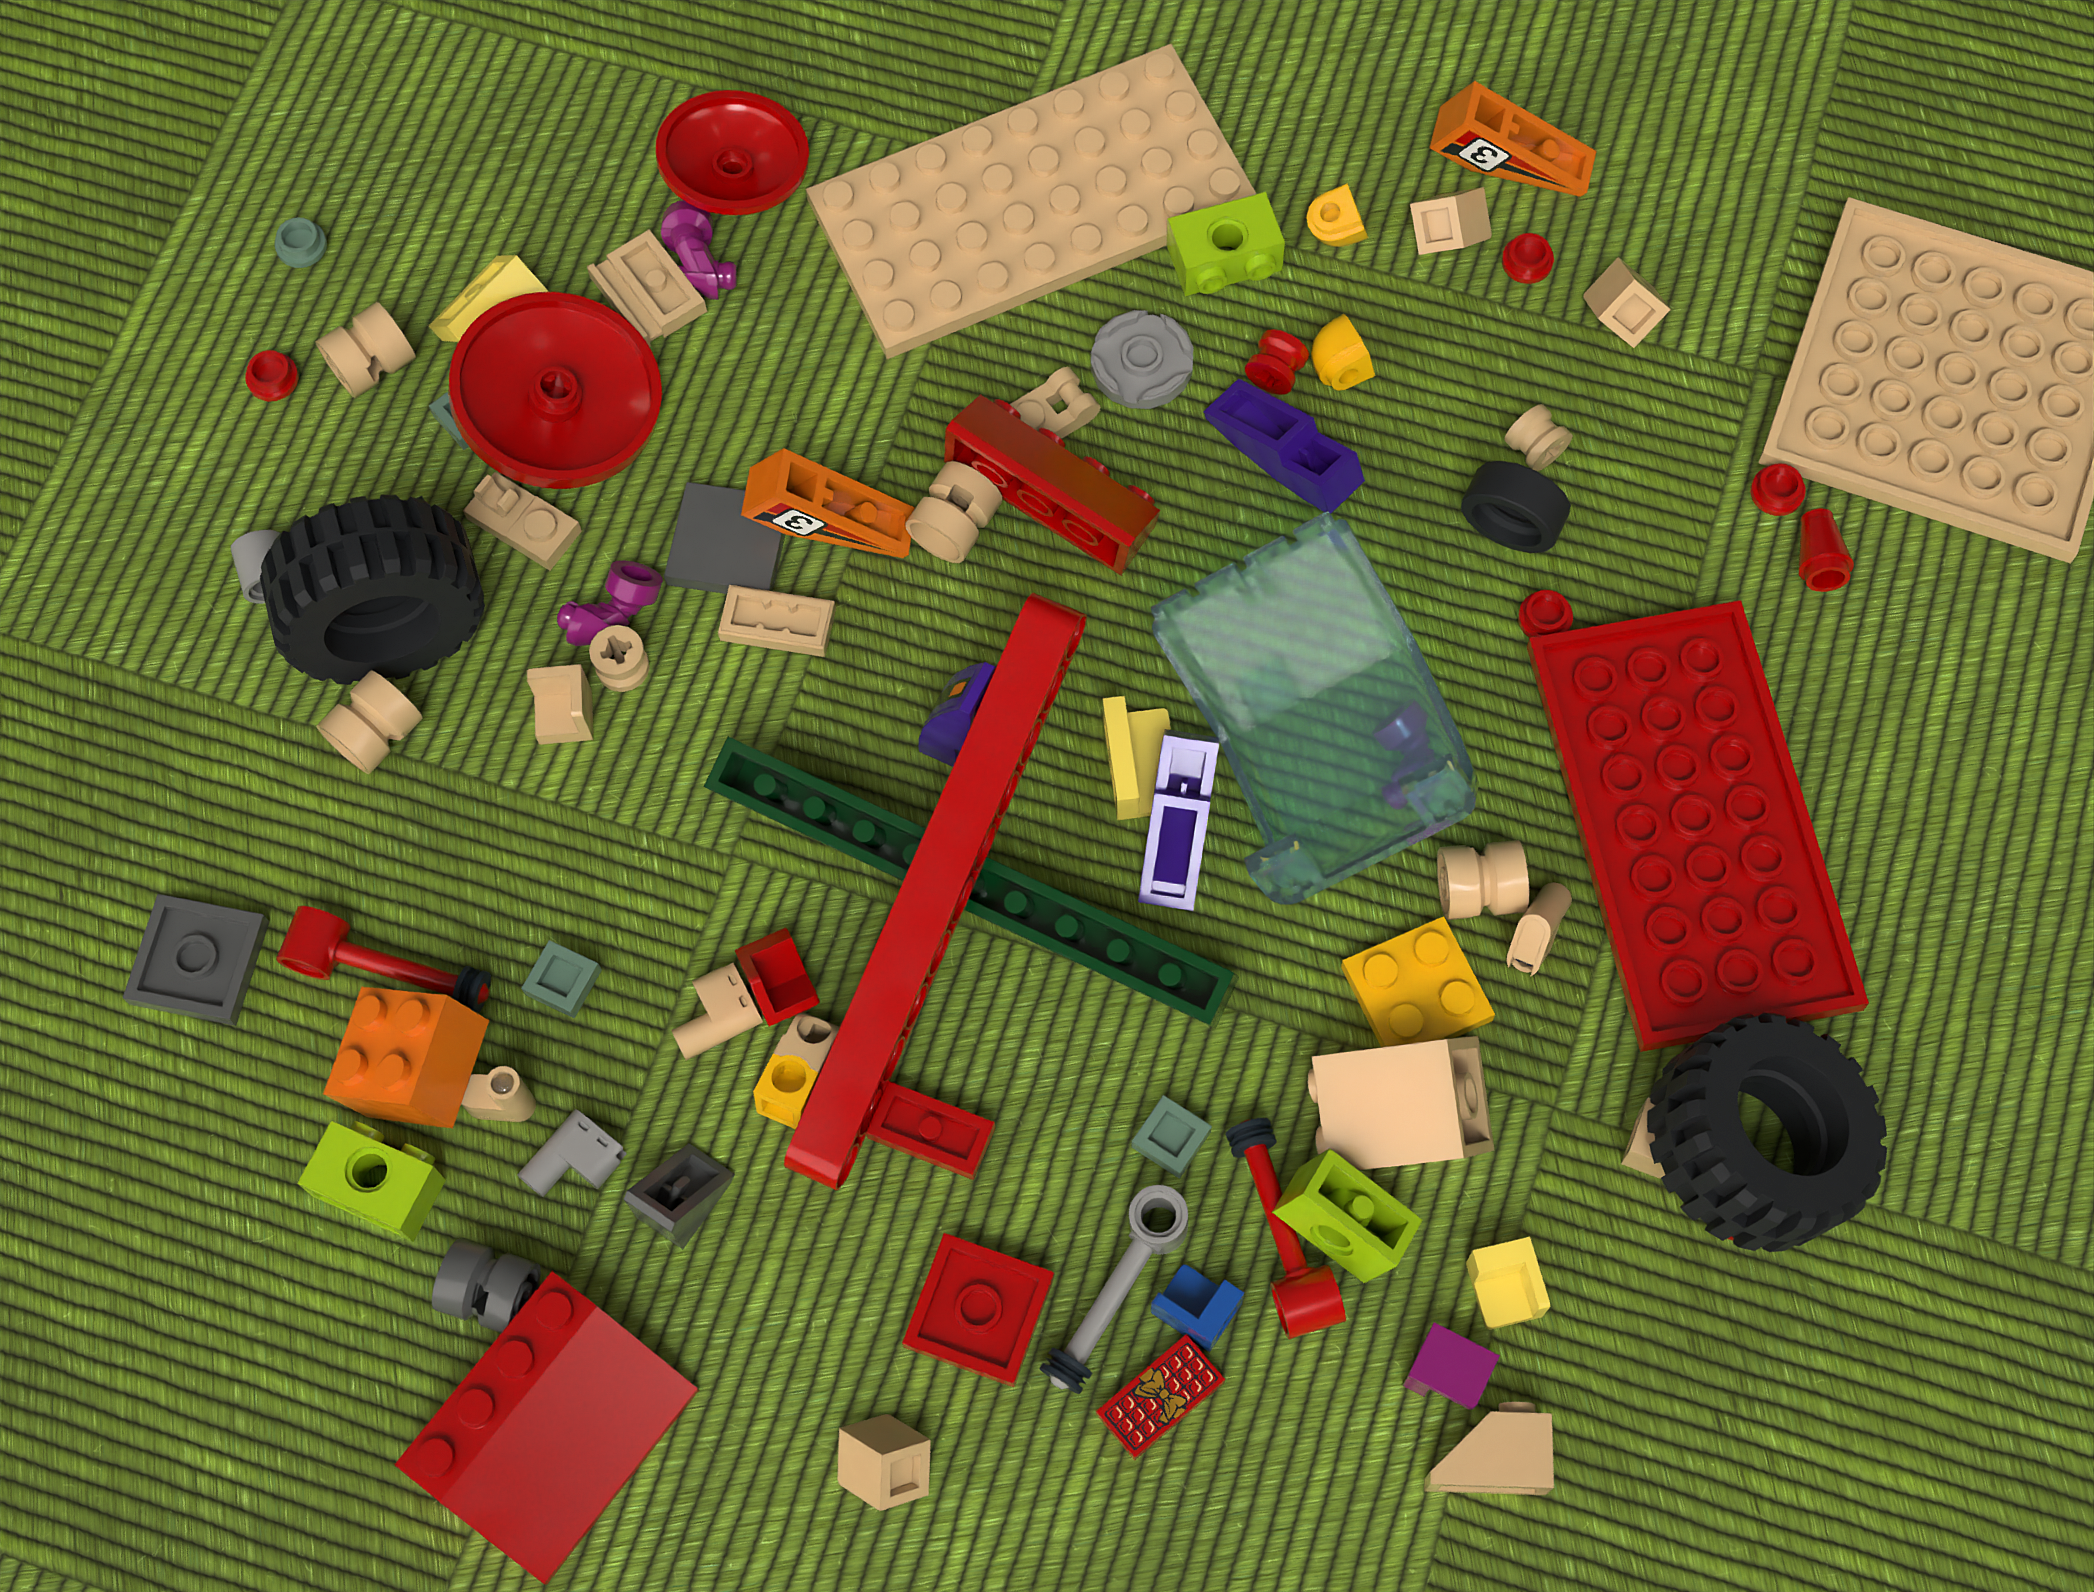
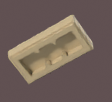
(777, 620)

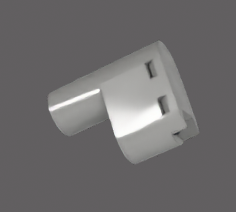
(573, 1145)

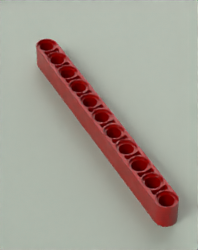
(935, 891)

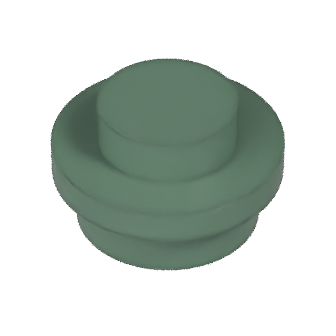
(300, 242)

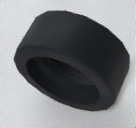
(1515, 506)

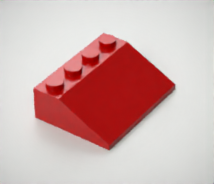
(547, 1428)

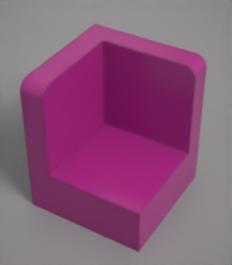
(1451, 1367)

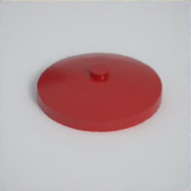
(554, 390)

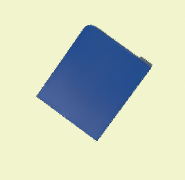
(1197, 1306)

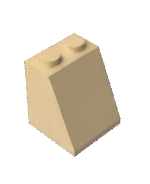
(1402, 1103)

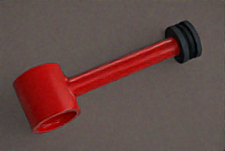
(319, 943)
(1307, 1295)

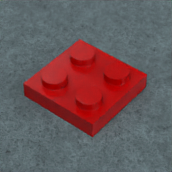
(978, 1310)

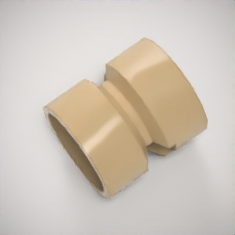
(366, 349)
(957, 506)
(367, 724)
(1491, 880)

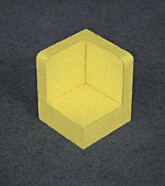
(1508, 1283)

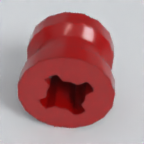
(1276, 362)

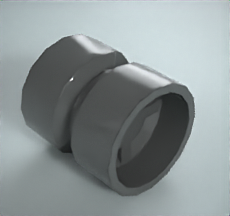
(481, 1285)

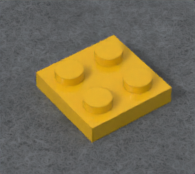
(1418, 987)

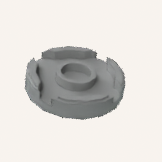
(1142, 359)

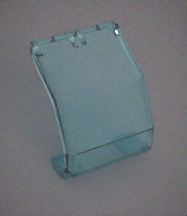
(1319, 708)

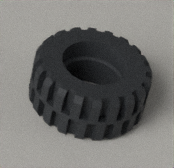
(371, 589)
(1813, 1095)

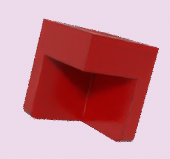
(777, 976)

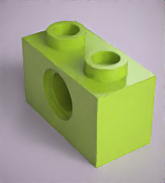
(1240, 224)
(397, 1203)
(1347, 1216)

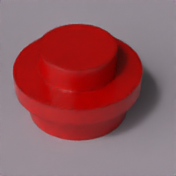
(1528, 258)
(271, 375)
(1778, 489)
(1545, 614)

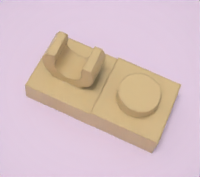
(522, 520)

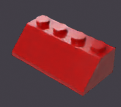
(1051, 483)

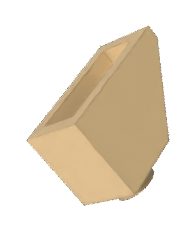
(1500, 1456)

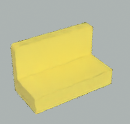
(499, 281)
(1133, 755)

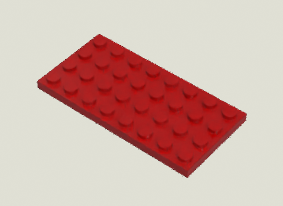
(1693, 824)

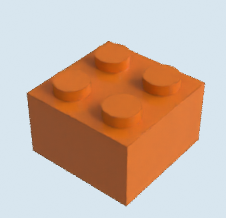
(406, 1056)

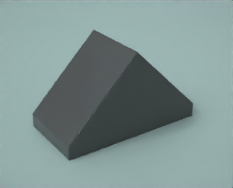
(679, 1194)

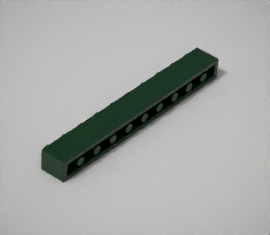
(999, 894)

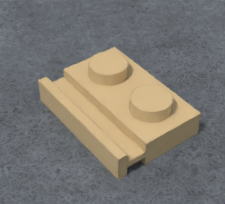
(647, 288)

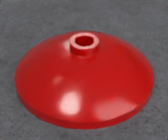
(732, 152)

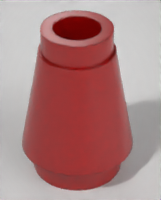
(1823, 553)

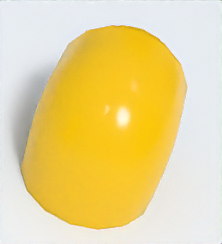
(1336, 218)
(1341, 355)

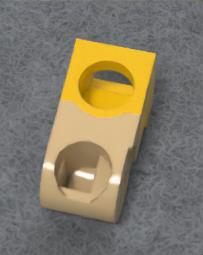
(794, 1069)

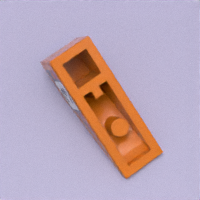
(1510, 143)
(824, 506)

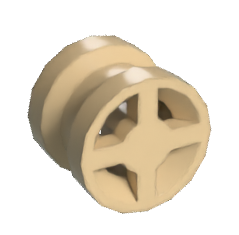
(1538, 437)
(623, 671)

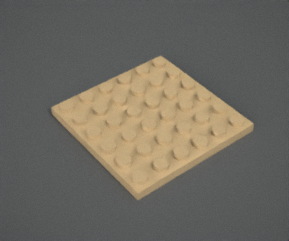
(1946, 381)

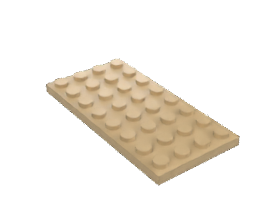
(1026, 199)

